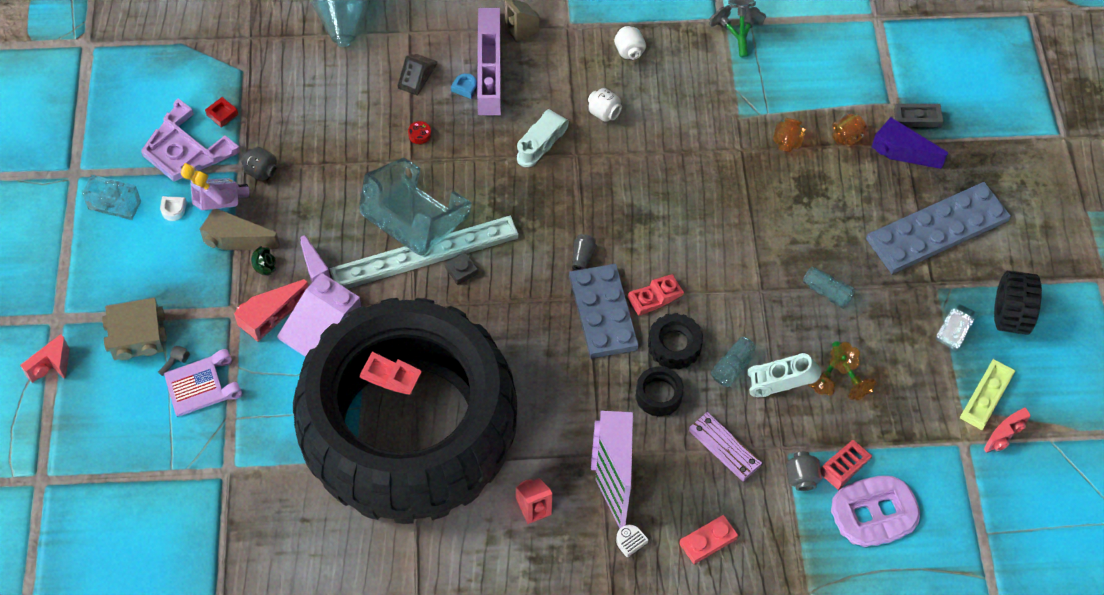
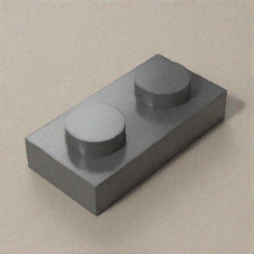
(919, 115)

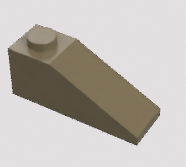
(235, 233)

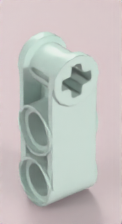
(540, 138)
(767, 377)

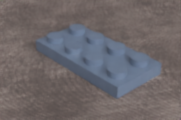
(603, 311)

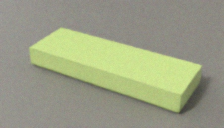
(987, 394)

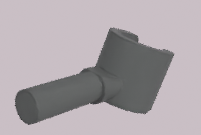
(177, 353)

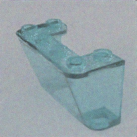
(405, 211)

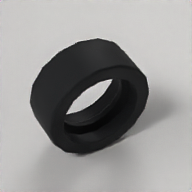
(659, 374)

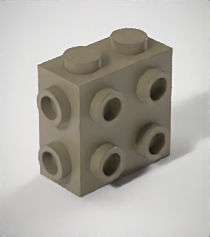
(134, 329)

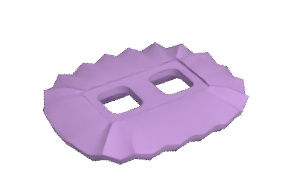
(881, 527)

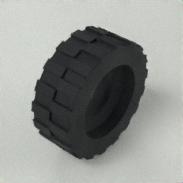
(670, 358)

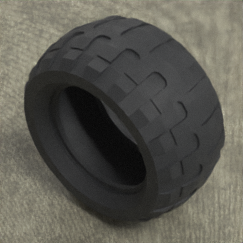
(420, 481)

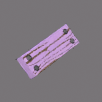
(725, 446)

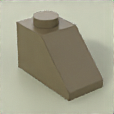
(520, 19)

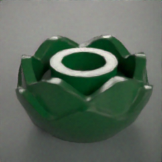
(263, 261)

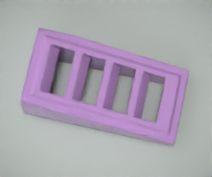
(313, 260)

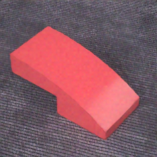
(390, 375)

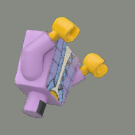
(213, 192)

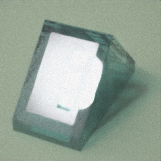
(956, 326)

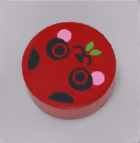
(419, 132)

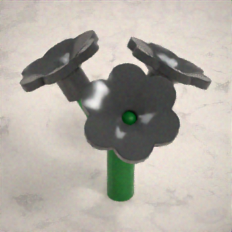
(746, 12)

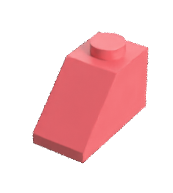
(534, 499)

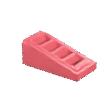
(836, 478)

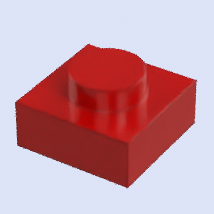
(221, 112)

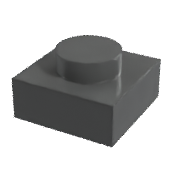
(461, 268)

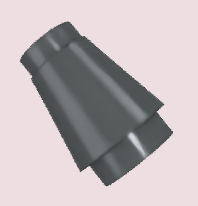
(582, 251)

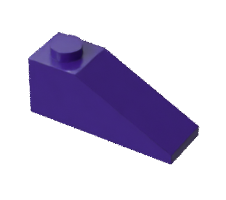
(905, 145)

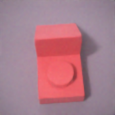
(52, 355)

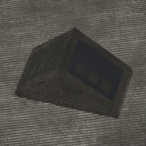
(415, 73)

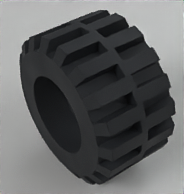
(1017, 302)

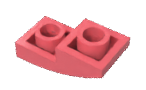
(657, 295)
(1003, 433)

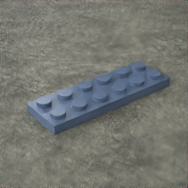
(938, 227)

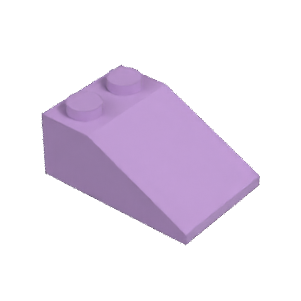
(317, 309)

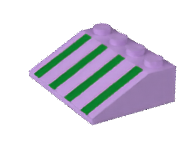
(614, 460)

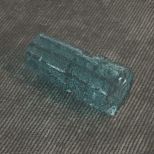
(829, 287)
(735, 359)

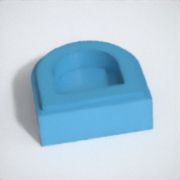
(464, 85)

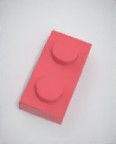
(708, 539)

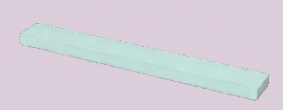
(404, 259)

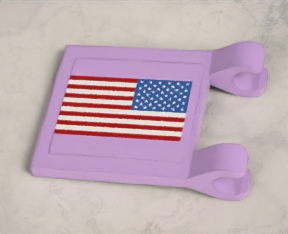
(199, 385)

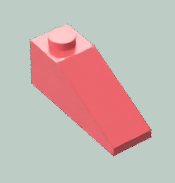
(268, 309)

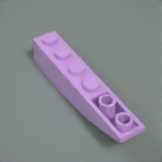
(488, 62)

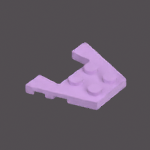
(172, 147)

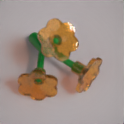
(845, 359)

